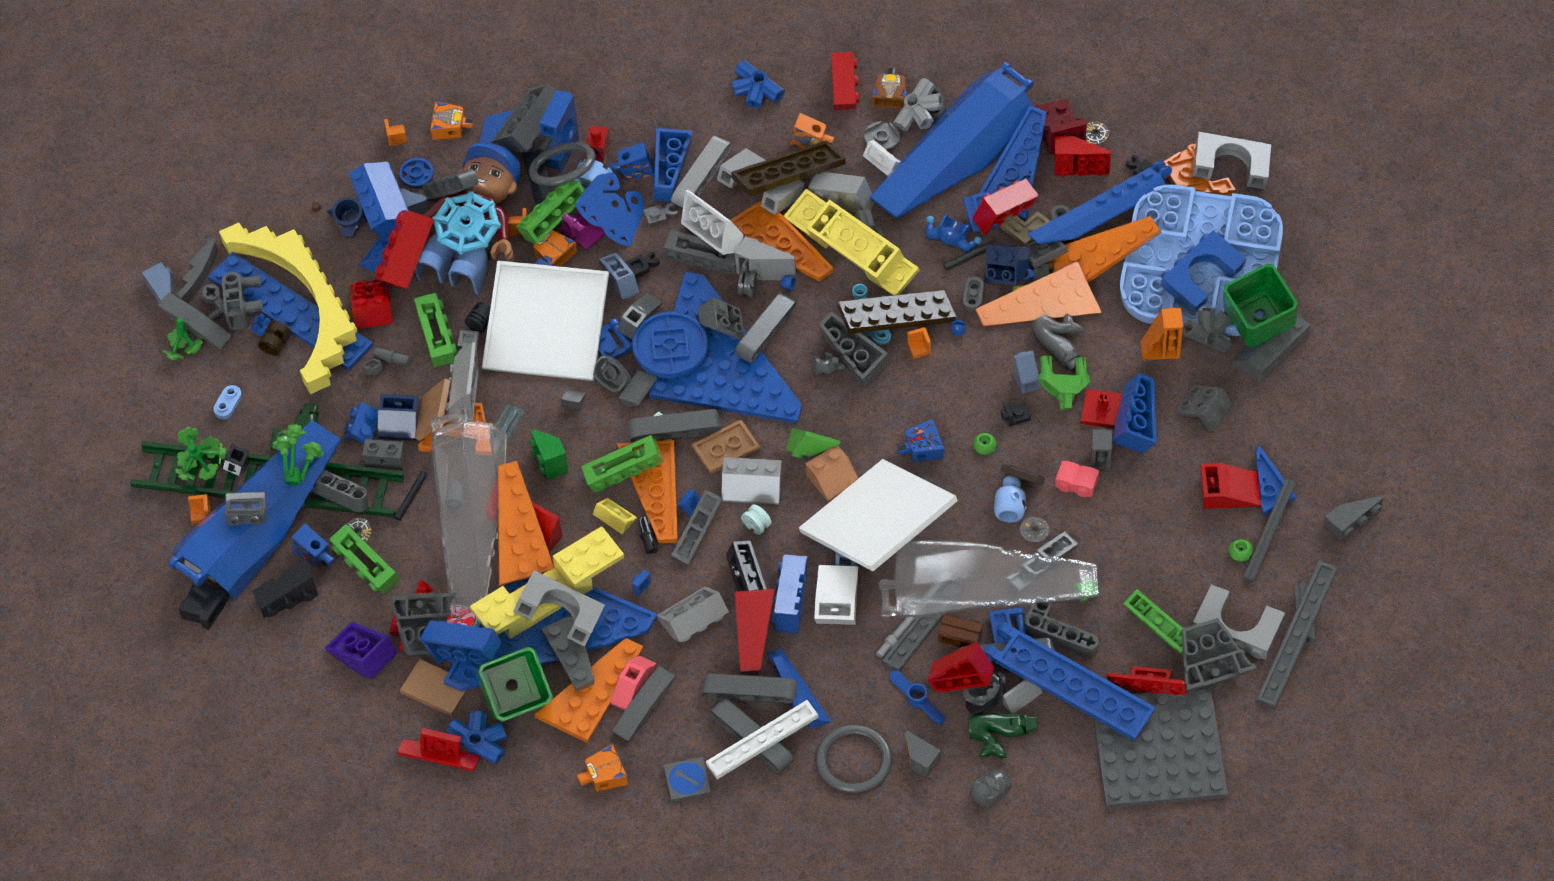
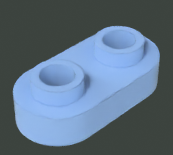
(229, 401)

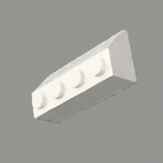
(710, 224)

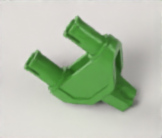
(1063, 386)

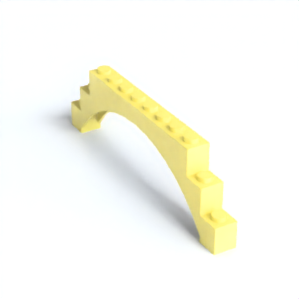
(290, 253)

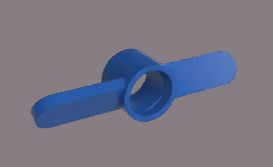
(909, 688)

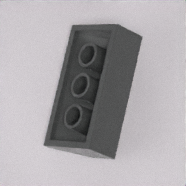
(524, 121)
(1267, 356)

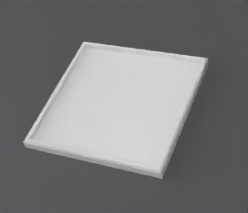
(545, 320)
(878, 514)

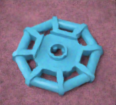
(470, 231)

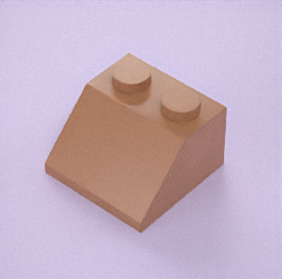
(831, 472)

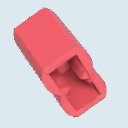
(1077, 479)

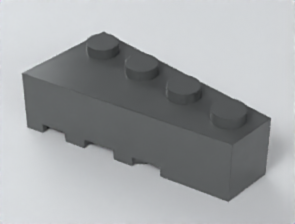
(855, 350)

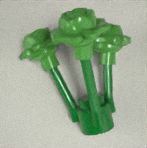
(292, 474)

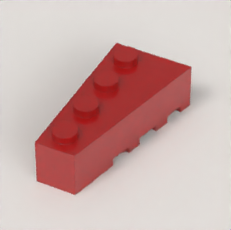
(753, 617)

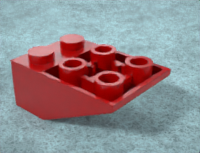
(1080, 157)
(370, 304)
(1228, 487)

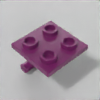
(581, 230)

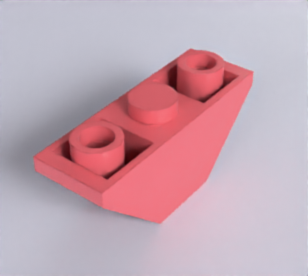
(631, 681)

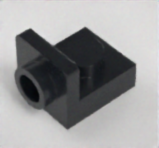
(1015, 413)

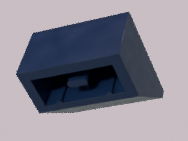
(1006, 263)
(398, 416)

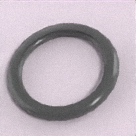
(559, 180)
(859, 787)

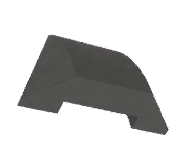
(414, 614)
(1211, 656)

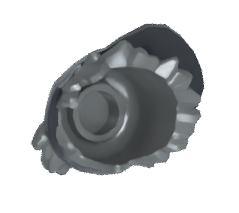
(981, 698)

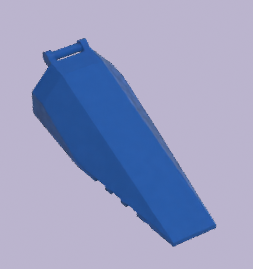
(959, 142)
(238, 552)

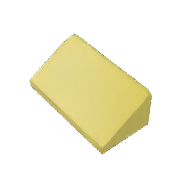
(614, 515)

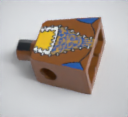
(889, 90)

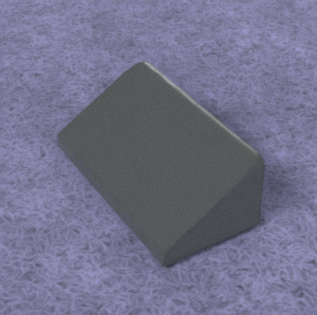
(637, 389)

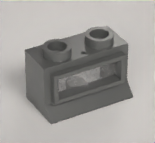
(246, 508)

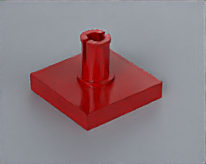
(1101, 408)

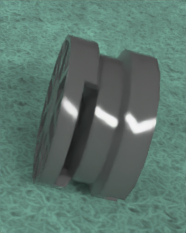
(747, 283)

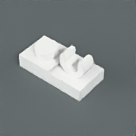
(880, 157)

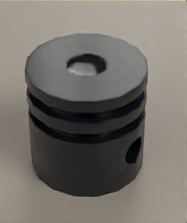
(478, 317)

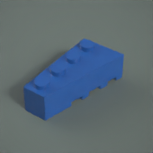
(459, 642)

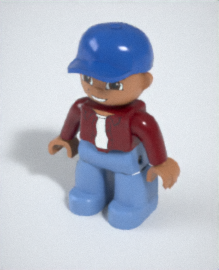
(497, 177)

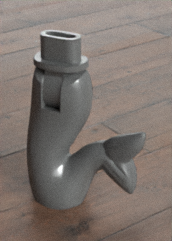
(1060, 347)

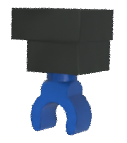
(1039, 273)

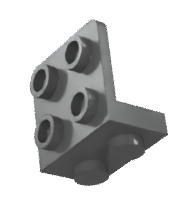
(1207, 403)

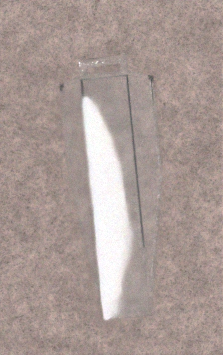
(466, 489)
(977, 576)

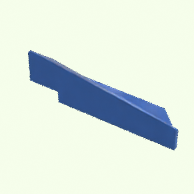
(785, 669)

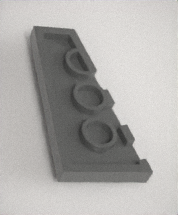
(570, 654)

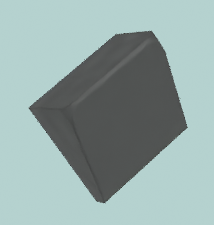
(573, 399)

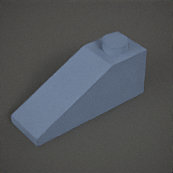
(620, 275)
(159, 281)

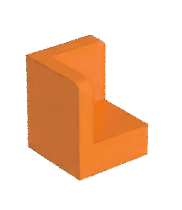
(395, 134)
(514, 221)
(919, 343)
(199, 508)

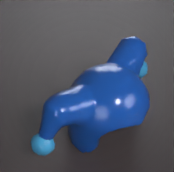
(951, 233)

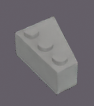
(846, 191)

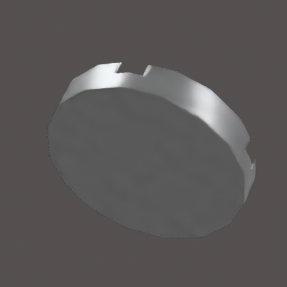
(884, 134)

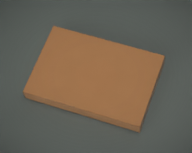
(432, 405)
(731, 441)
(428, 687)

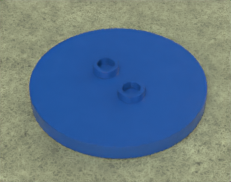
(670, 345)

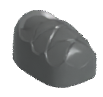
(611, 374)
(990, 788)

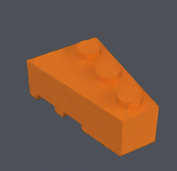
(1163, 336)

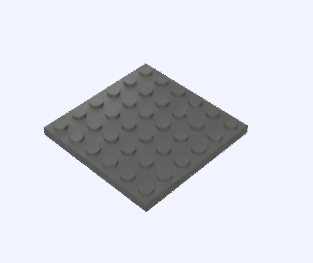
(1171, 758)

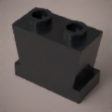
(203, 604)

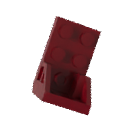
(1061, 122)

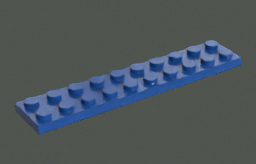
(287, 307)

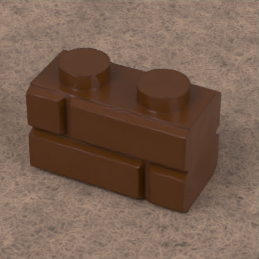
(959, 632)

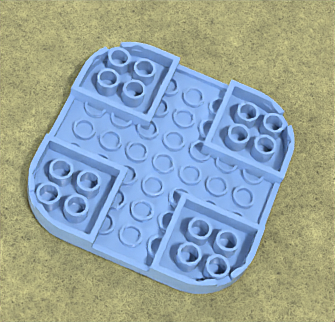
(1183, 219)

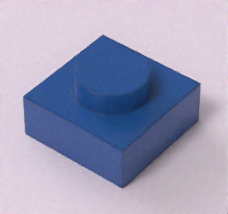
(641, 582)

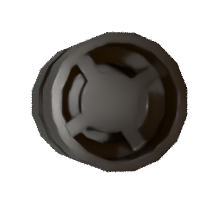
(274, 338)

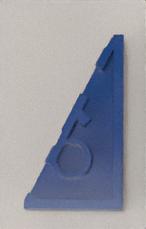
(1269, 482)

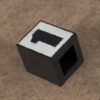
(235, 459)

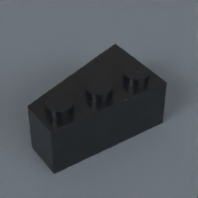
(287, 591)

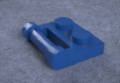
(608, 346)
(999, 616)

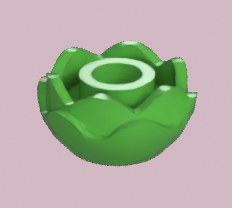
(984, 449)
(1239, 555)

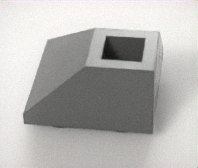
(722, 318)

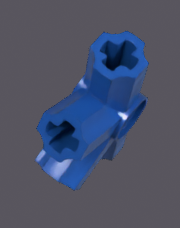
(755, 90)
(478, 731)

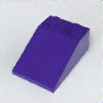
(362, 649)

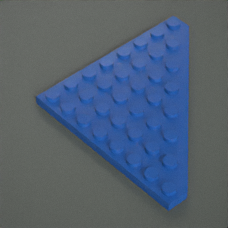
(724, 378)
(616, 622)

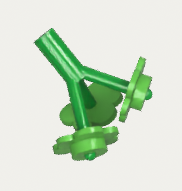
(179, 339)

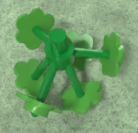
(195, 452)

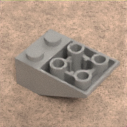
(764, 259)

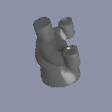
(826, 366)

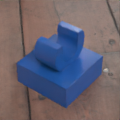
(689, 502)

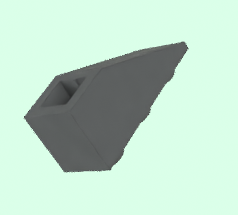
(637, 314)
(1347, 517)

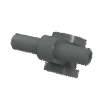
(213, 300)

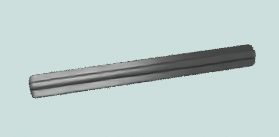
(1269, 530)

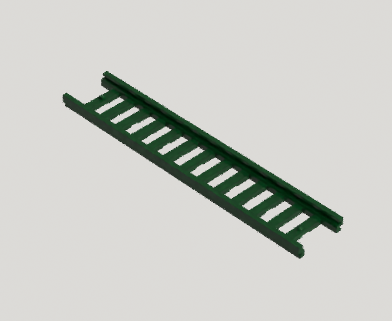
(253, 461)

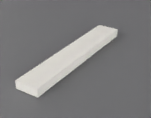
(762, 739)

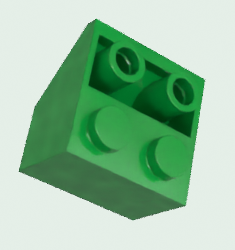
(549, 453)

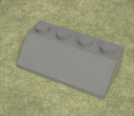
(463, 381)

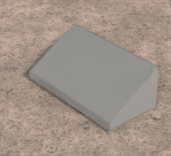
(1020, 696)

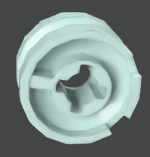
(756, 519)

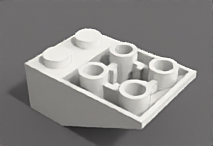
(836, 595)

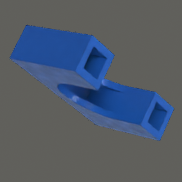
(560, 124)
(1210, 249)

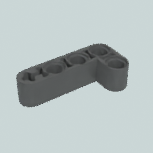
(1062, 630)

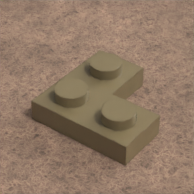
(1019, 229)

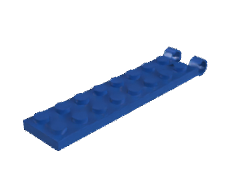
(1071, 682)

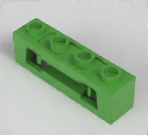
(444, 351)
(622, 464)
(344, 539)
(1156, 620)

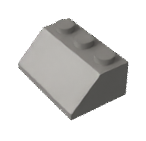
(751, 480)
(693, 614)

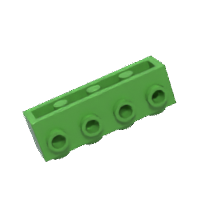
(550, 211)

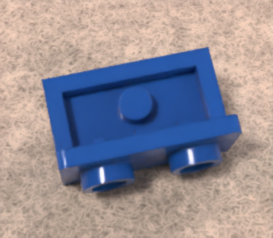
(362, 423)

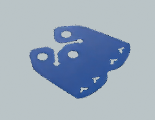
(607, 216)

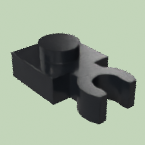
(1138, 165)
(641, 265)

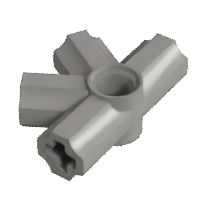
(924, 102)

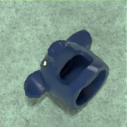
(348, 215)

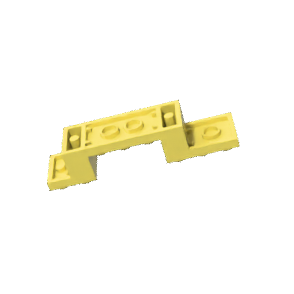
(854, 240)
(572, 568)

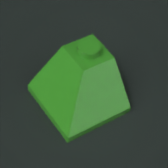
(805, 443)

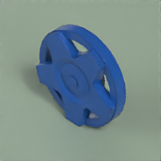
(416, 173)

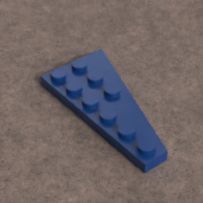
(1020, 155)

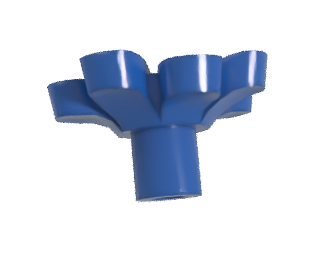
(260, 324)

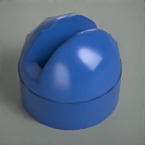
(788, 282)
(958, 327)

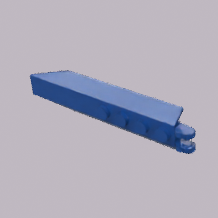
(1102, 207)

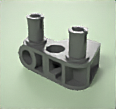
(233, 298)

